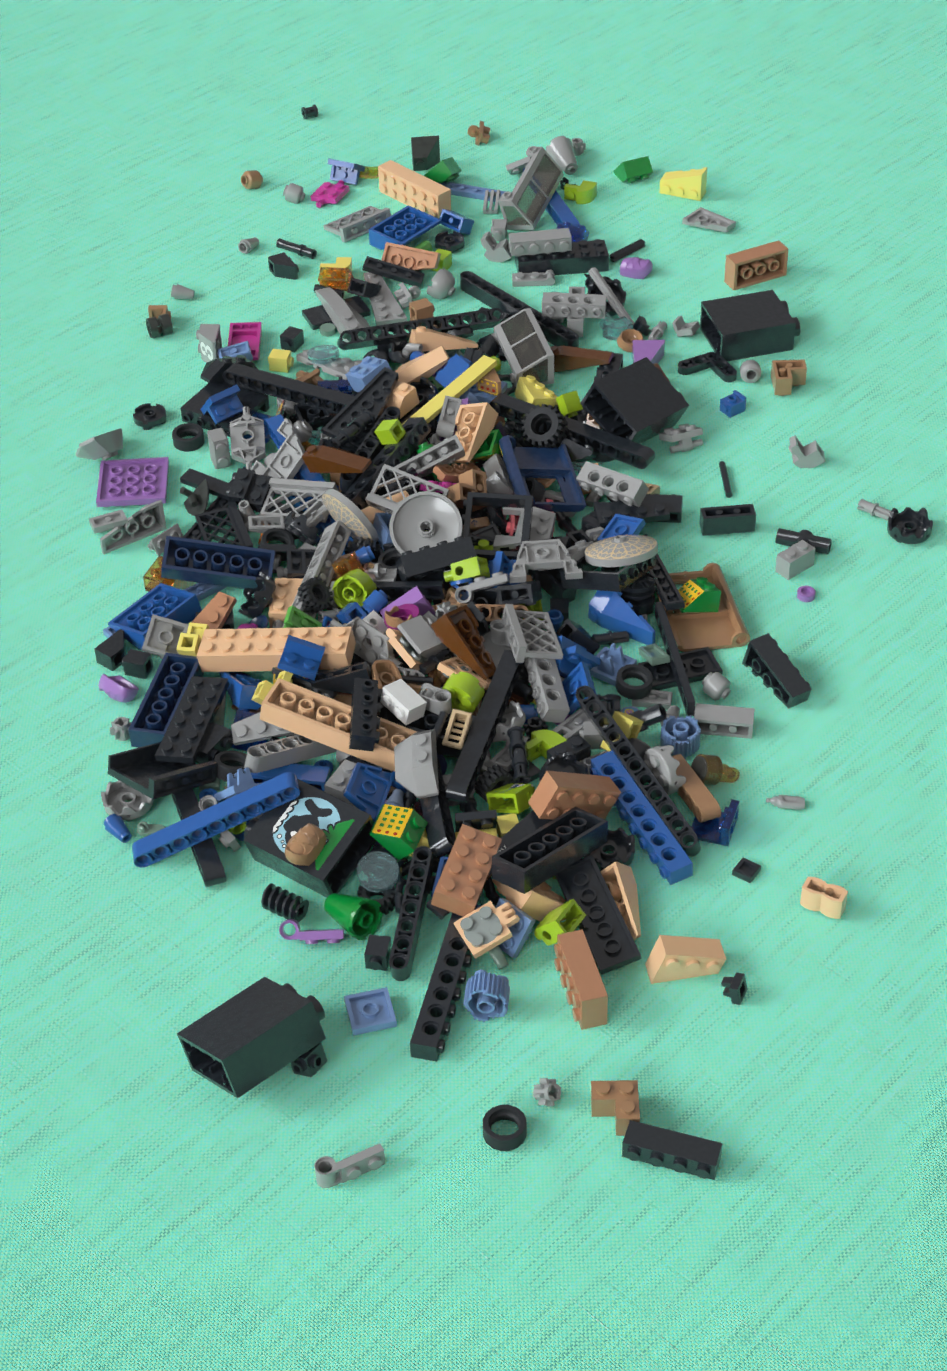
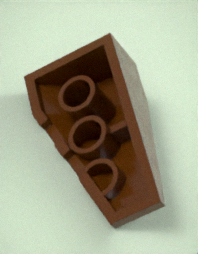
(574, 358)
(334, 460)

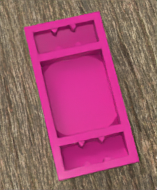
(246, 332)

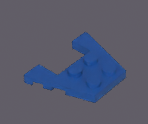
(370, 787)

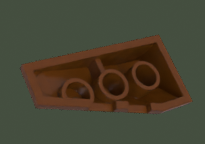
(460, 634)

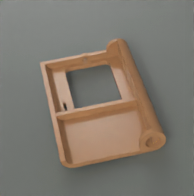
(708, 629)

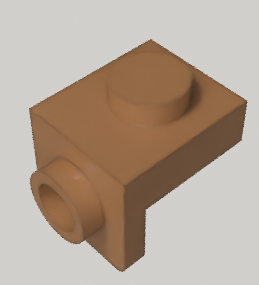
(156, 310)

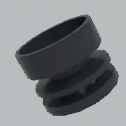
(641, 594)

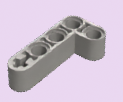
(497, 476)

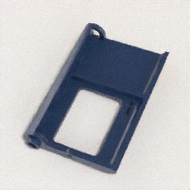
(542, 463)

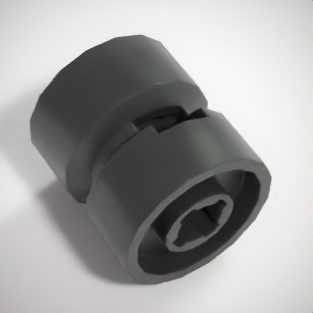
(164, 323)

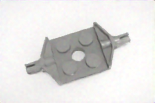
(251, 449)
(380, 648)

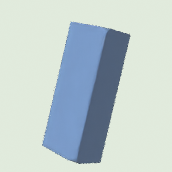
(237, 349)

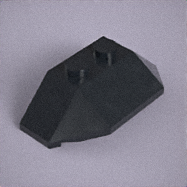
(214, 369)

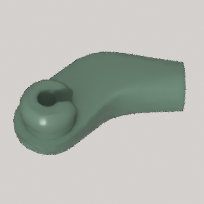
(145, 829)
(498, 957)

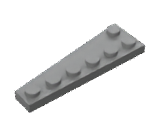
(384, 305)

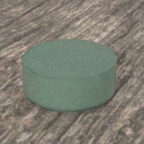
(327, 329)

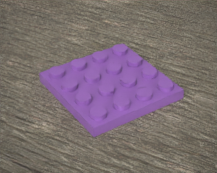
(132, 481)

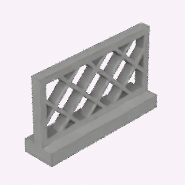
(357, 223)
(294, 487)
(388, 506)
(517, 635)

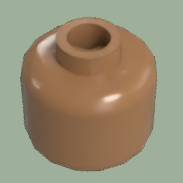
(251, 179)

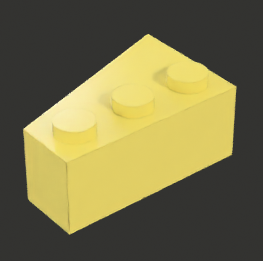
(685, 183)

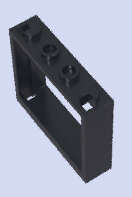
(498, 500)
(607, 580)

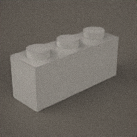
(725, 720)

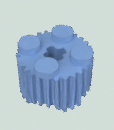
(681, 734)
(487, 995)

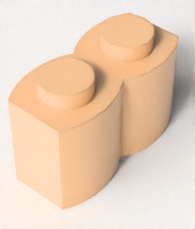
(823, 897)

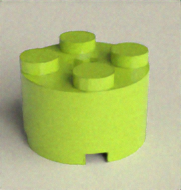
(353, 587)
(464, 691)

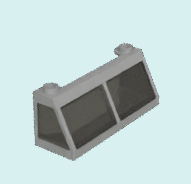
(532, 192)
(525, 347)

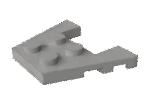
(288, 457)
(541, 527)
(541, 555)

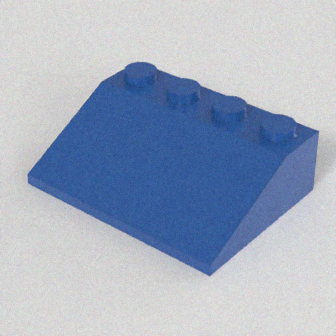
(402, 227)
(160, 601)

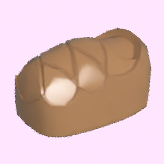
(385, 672)
(305, 845)

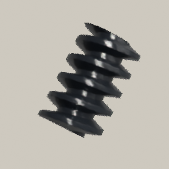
(284, 903)

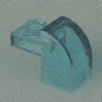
(614, 327)

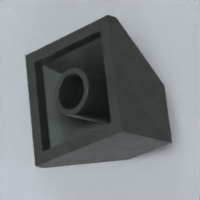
(425, 152)

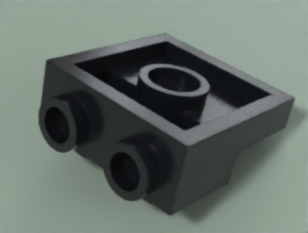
(248, 487)

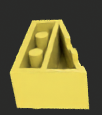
(534, 392)

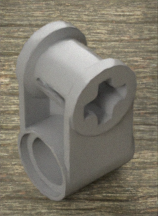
(436, 699)

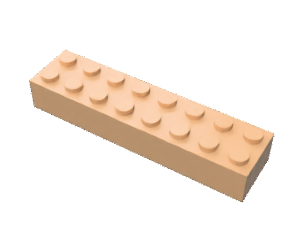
(262, 647)
(327, 722)

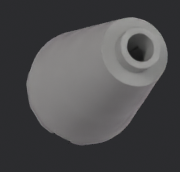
(563, 154)

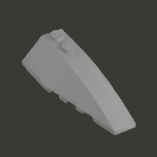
(340, 311)

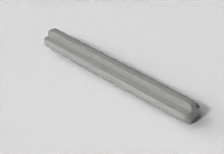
(610, 296)

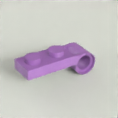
(312, 936)

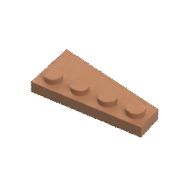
(410, 257)
(451, 473)
(216, 611)

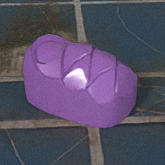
(635, 267)
(118, 688)

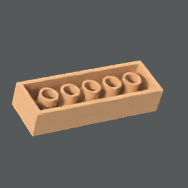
(413, 189)

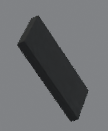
(317, 315)
(696, 663)

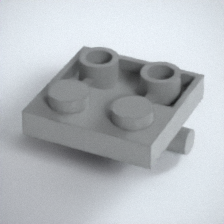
(683, 435)

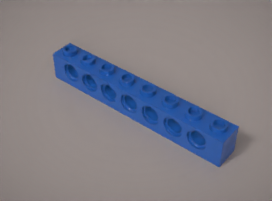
(644, 821)

